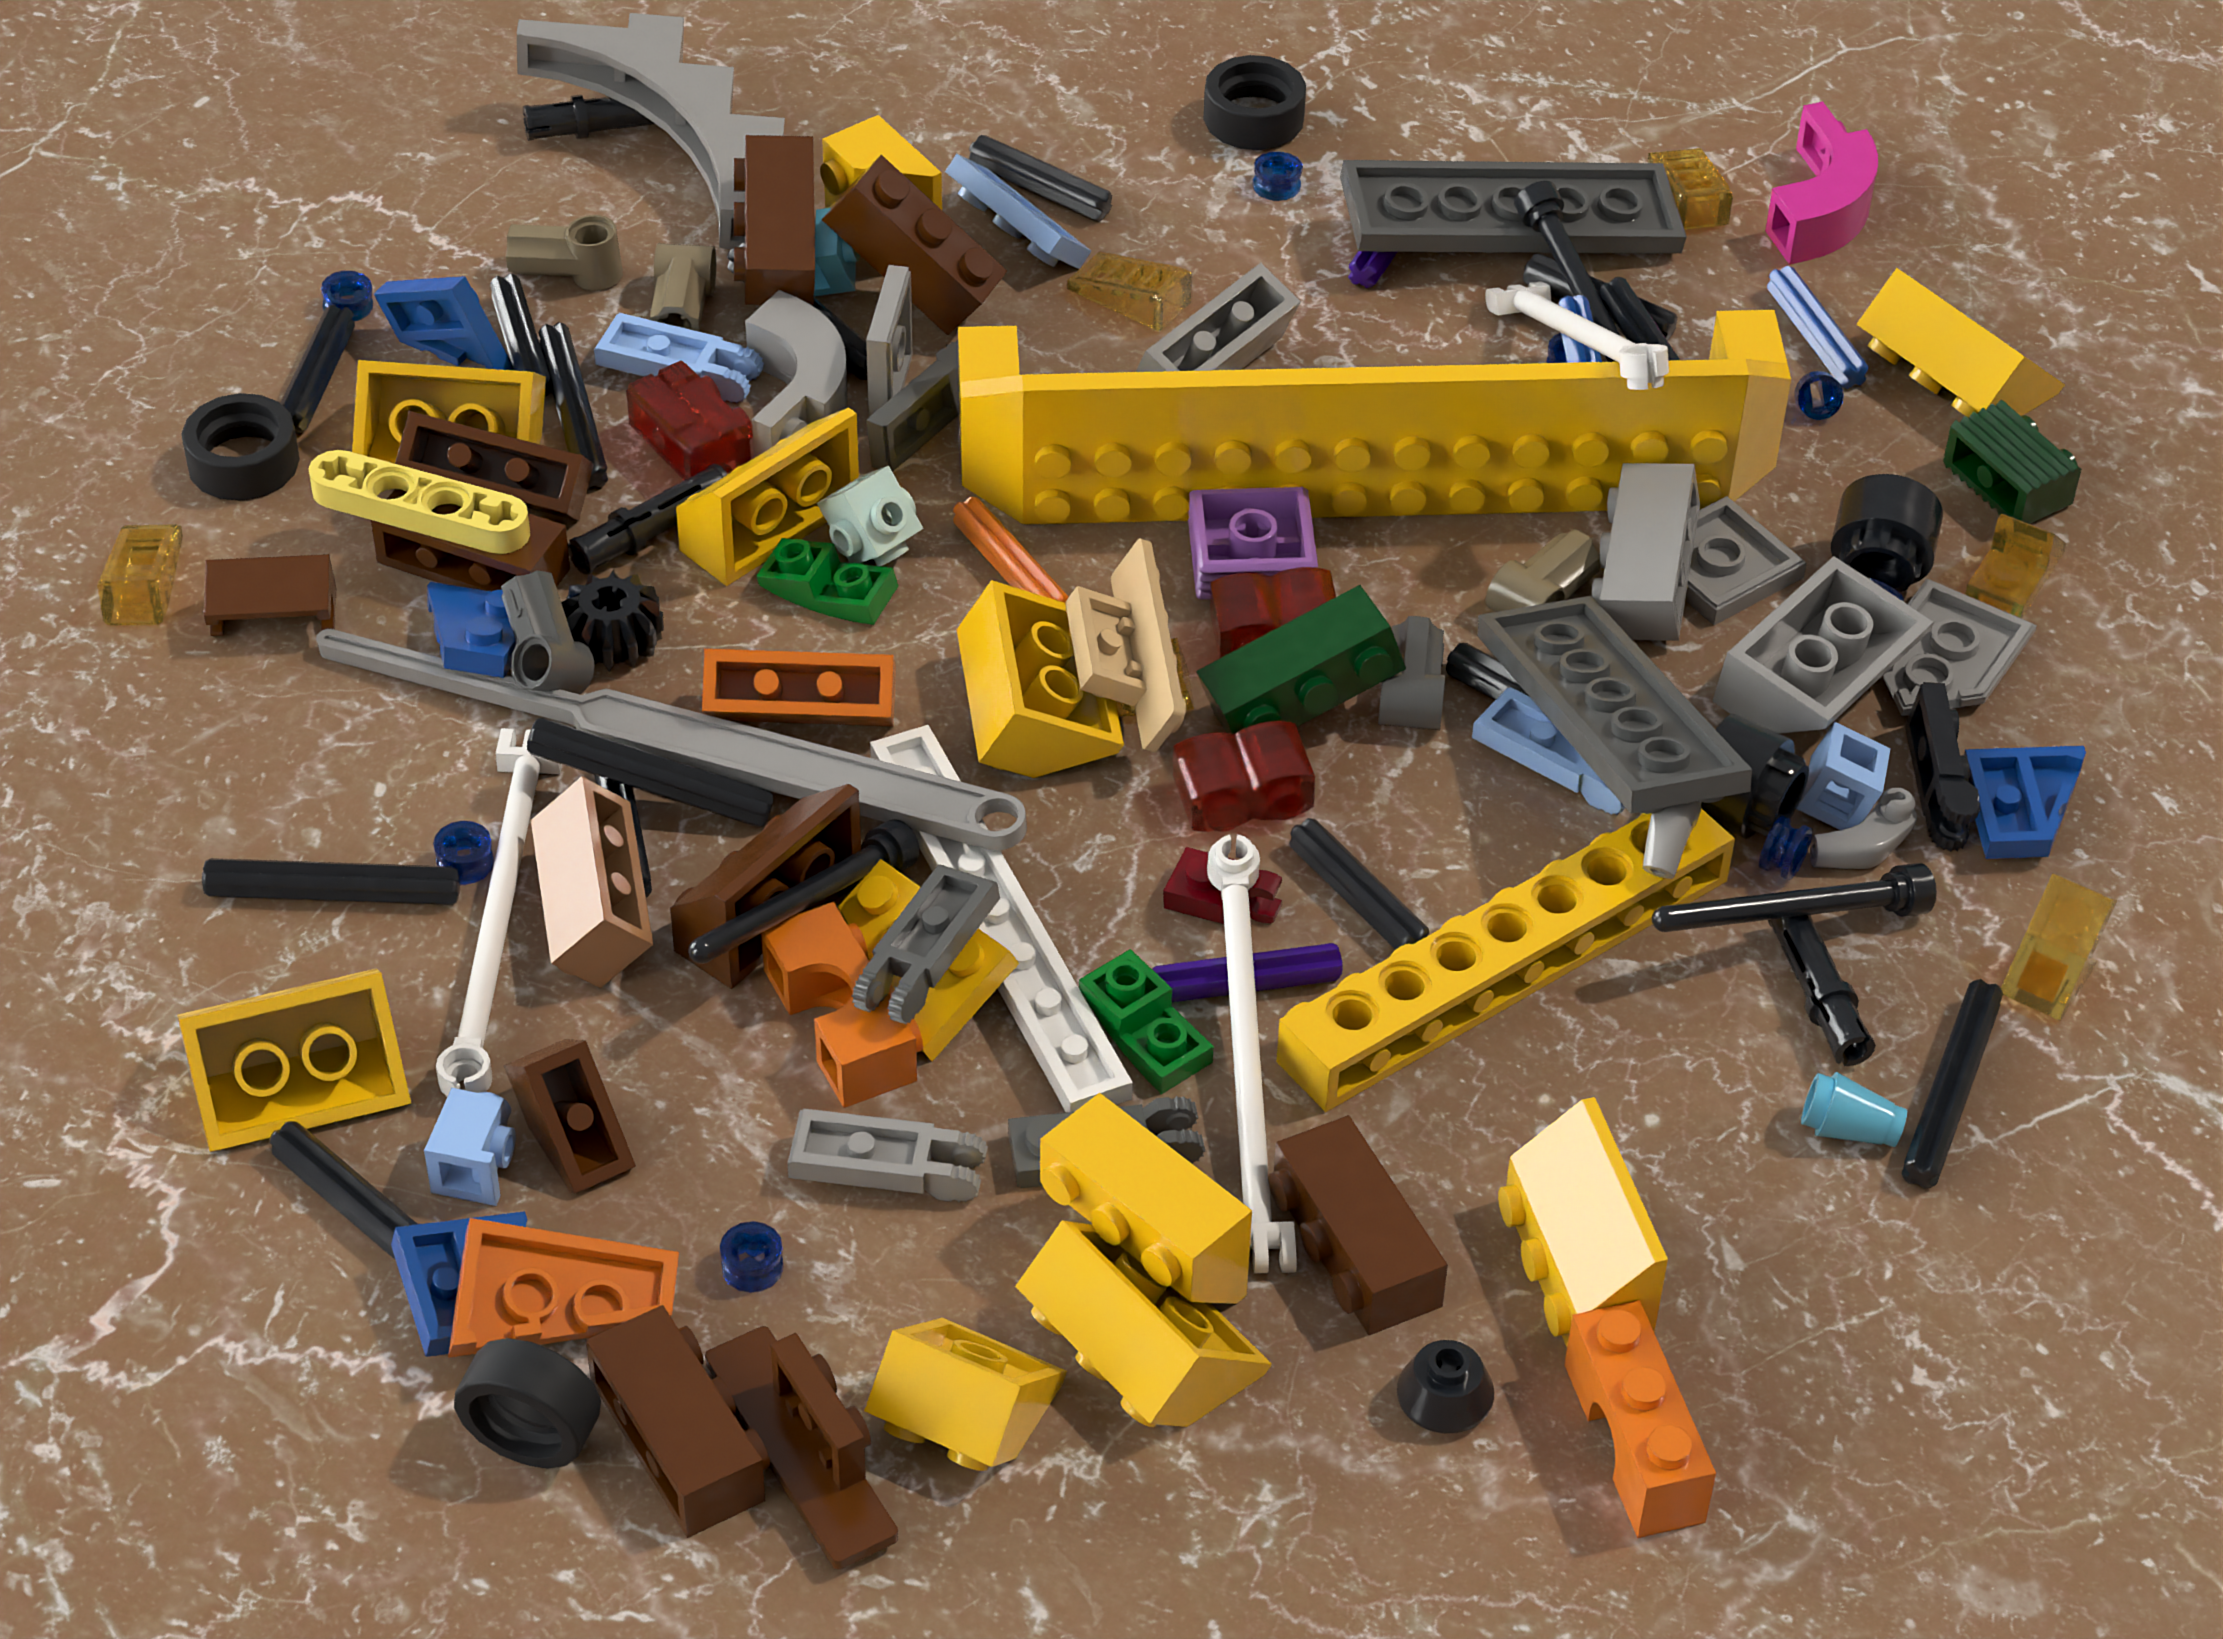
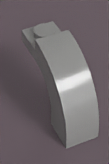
(804, 353)

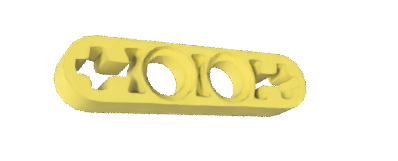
(485, 521)

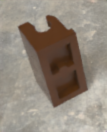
(269, 589)

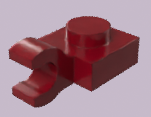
(1193, 893)

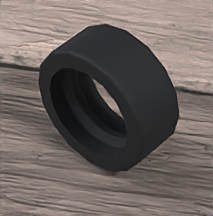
(1255, 78)
(234, 418)
(527, 1403)

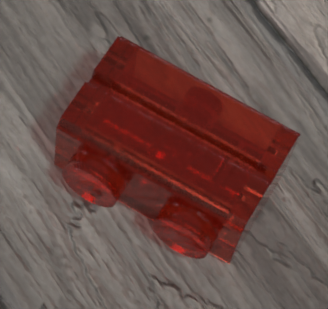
(688, 421)

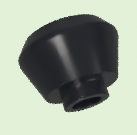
(1446, 1388)

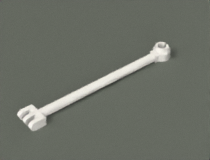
(1638, 362)
(1234, 881)
(466, 1057)

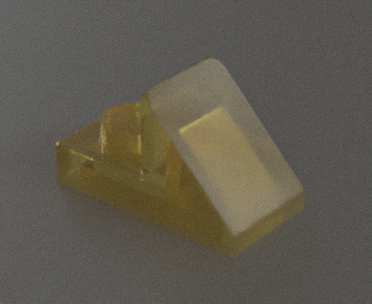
(2015, 566)
(2058, 947)

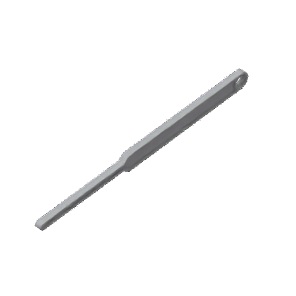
(716, 745)

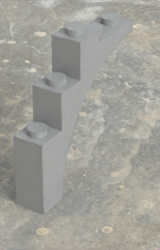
(647, 72)

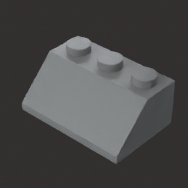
(1818, 651)

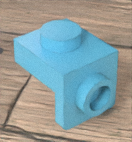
(833, 260)

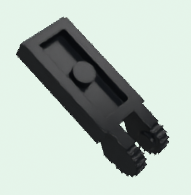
(1939, 769)

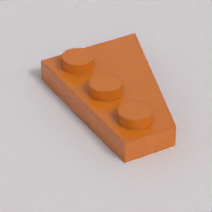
(552, 1285)

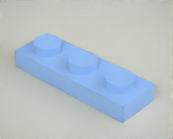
(1016, 214)

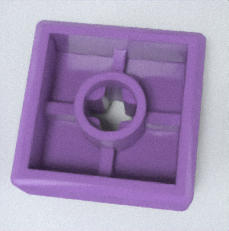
(1249, 533)

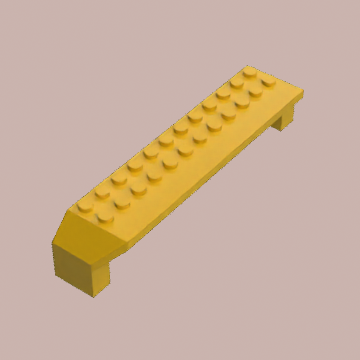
(1363, 434)

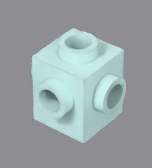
(871, 518)

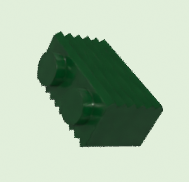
(2011, 463)

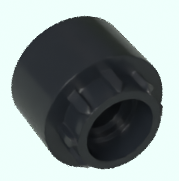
(1888, 529)
(1775, 782)

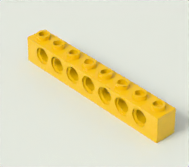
(1490, 959)

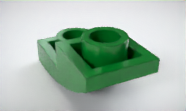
(817, 580)
(1139, 1017)

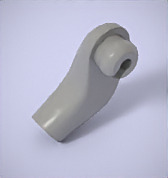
(1668, 837)
(1872, 839)

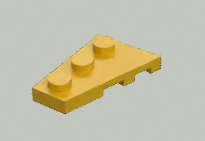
(965, 984)

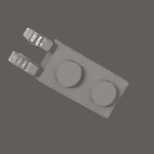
(886, 1154)

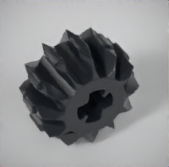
(615, 618)

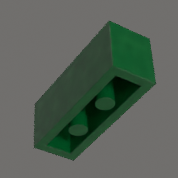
(1304, 665)

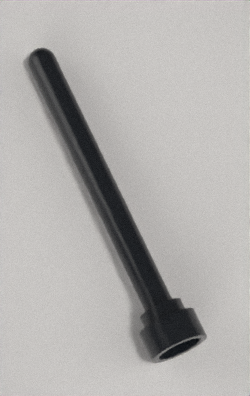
(1542, 209)
(890, 841)
(1904, 890)

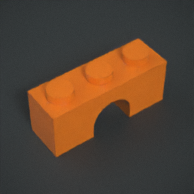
(815, 964)
(1658, 1451)

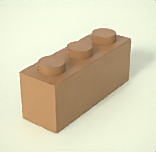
(591, 882)

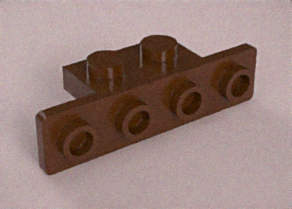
(809, 1439)

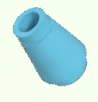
(1851, 1112)

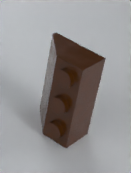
(787, 851)

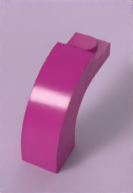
(1832, 208)

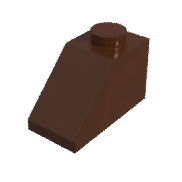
(570, 1113)

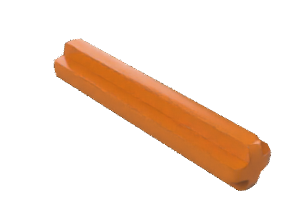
(1004, 550)

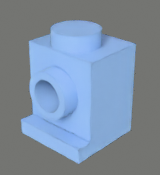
(1844, 778)
(470, 1146)

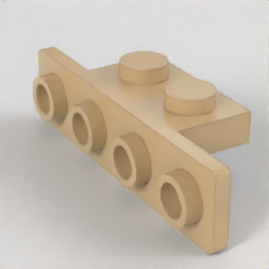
(1127, 647)

